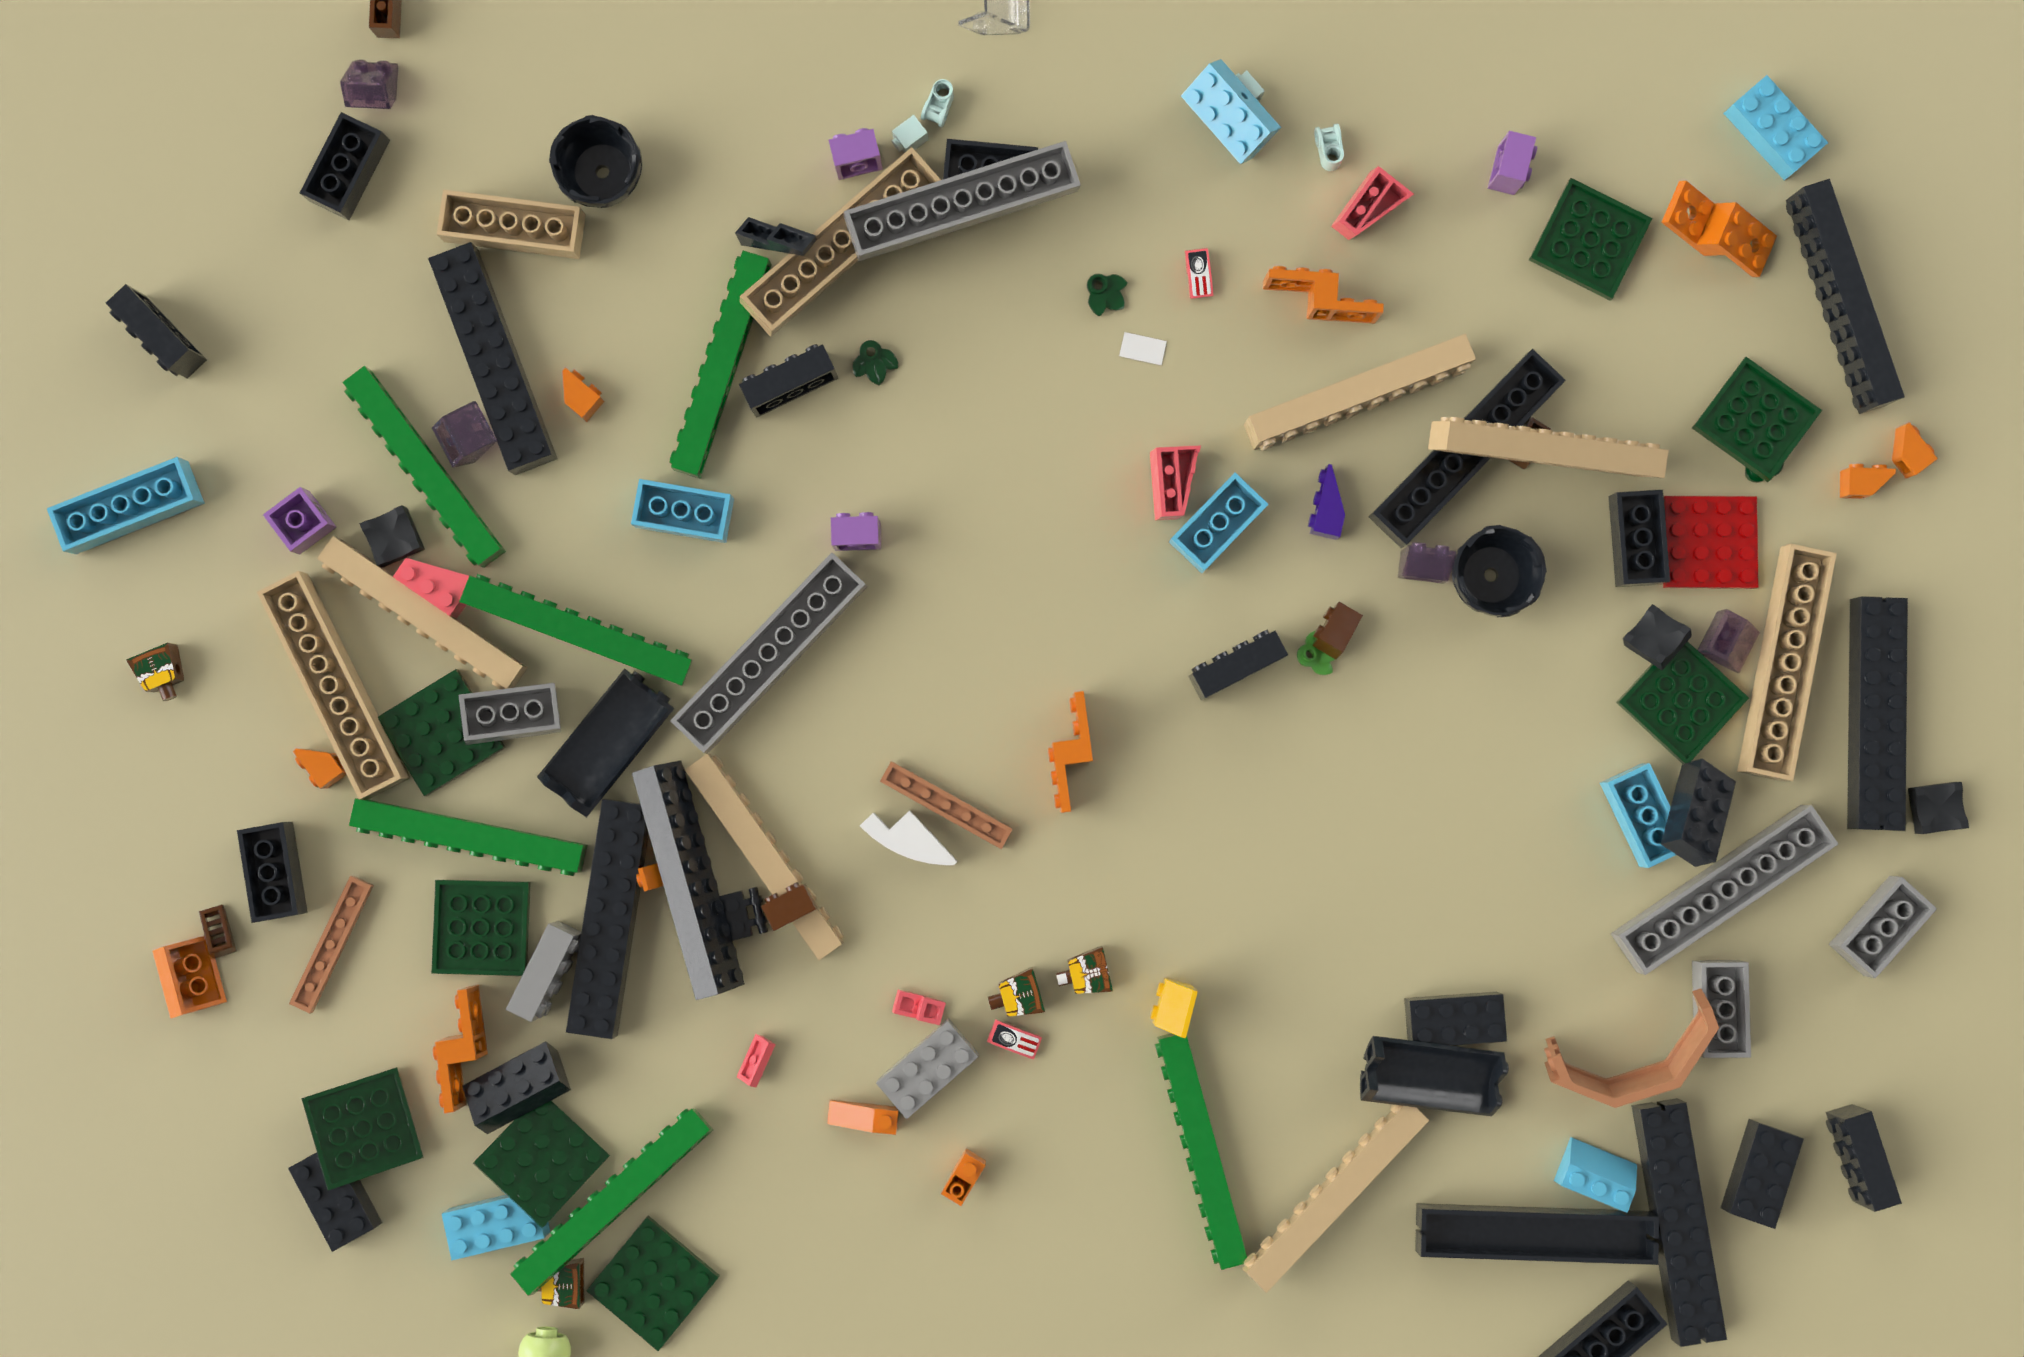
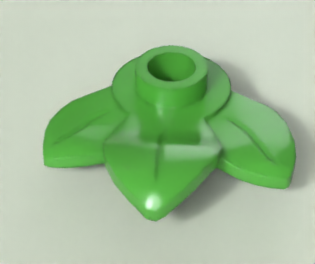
(1319, 662)

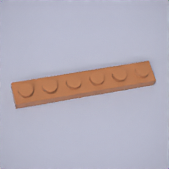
(946, 805)
(331, 944)

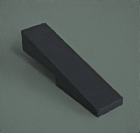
(769, 237)

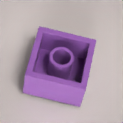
(855, 153)
(1512, 163)
(299, 520)
(855, 532)

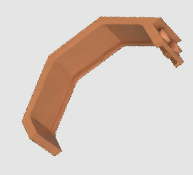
(1642, 1081)

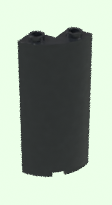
(606, 742)
(1432, 1076)

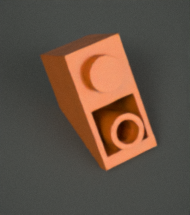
(579, 396)
(1910, 451)
(1863, 482)
(323, 767)
(649, 877)
(963, 1177)

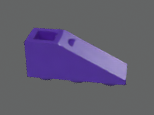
(1329, 510)

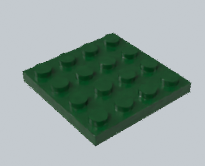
(1590, 239)
(1756, 419)
(1683, 702)
(430, 734)
(480, 927)
(362, 1128)
(541, 1161)
(653, 1283)

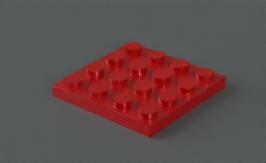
(1712, 541)

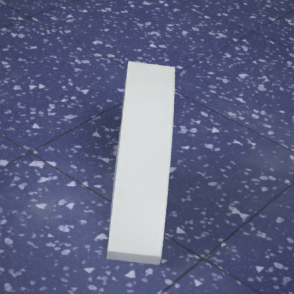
(909, 839)

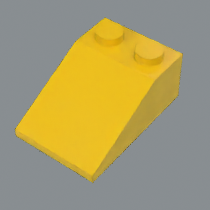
(1174, 1006)

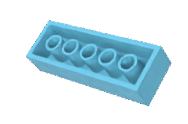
(125, 506)

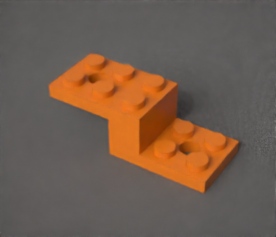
(1719, 229)
(1322, 295)
(1070, 751)
(460, 1048)

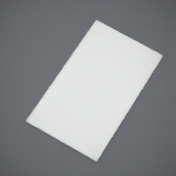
(1142, 348)

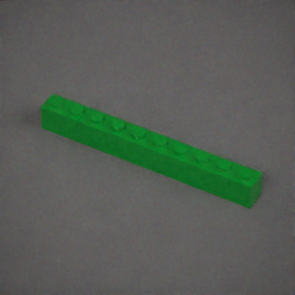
(719, 369)
(423, 466)
(575, 630)
(468, 835)
(1202, 1151)
(611, 1202)

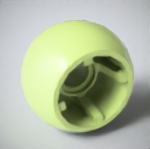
(545, 1343)

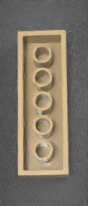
(511, 224)

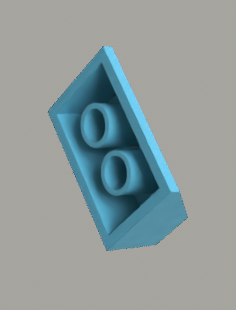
(1597, 1174)

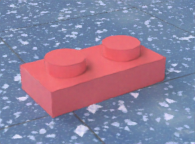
(756, 1060)

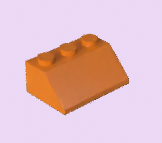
(188, 977)

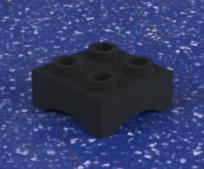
(392, 536)
(1657, 637)
(1937, 808)

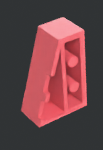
(1370, 202)
(1171, 479)
(434, 584)

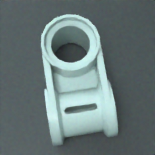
(937, 107)
(1329, 142)

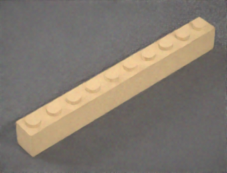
(415, 610)
(760, 849)
(1333, 1196)

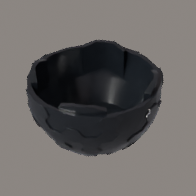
(586, 148)
(1517, 565)

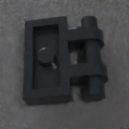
(737, 913)

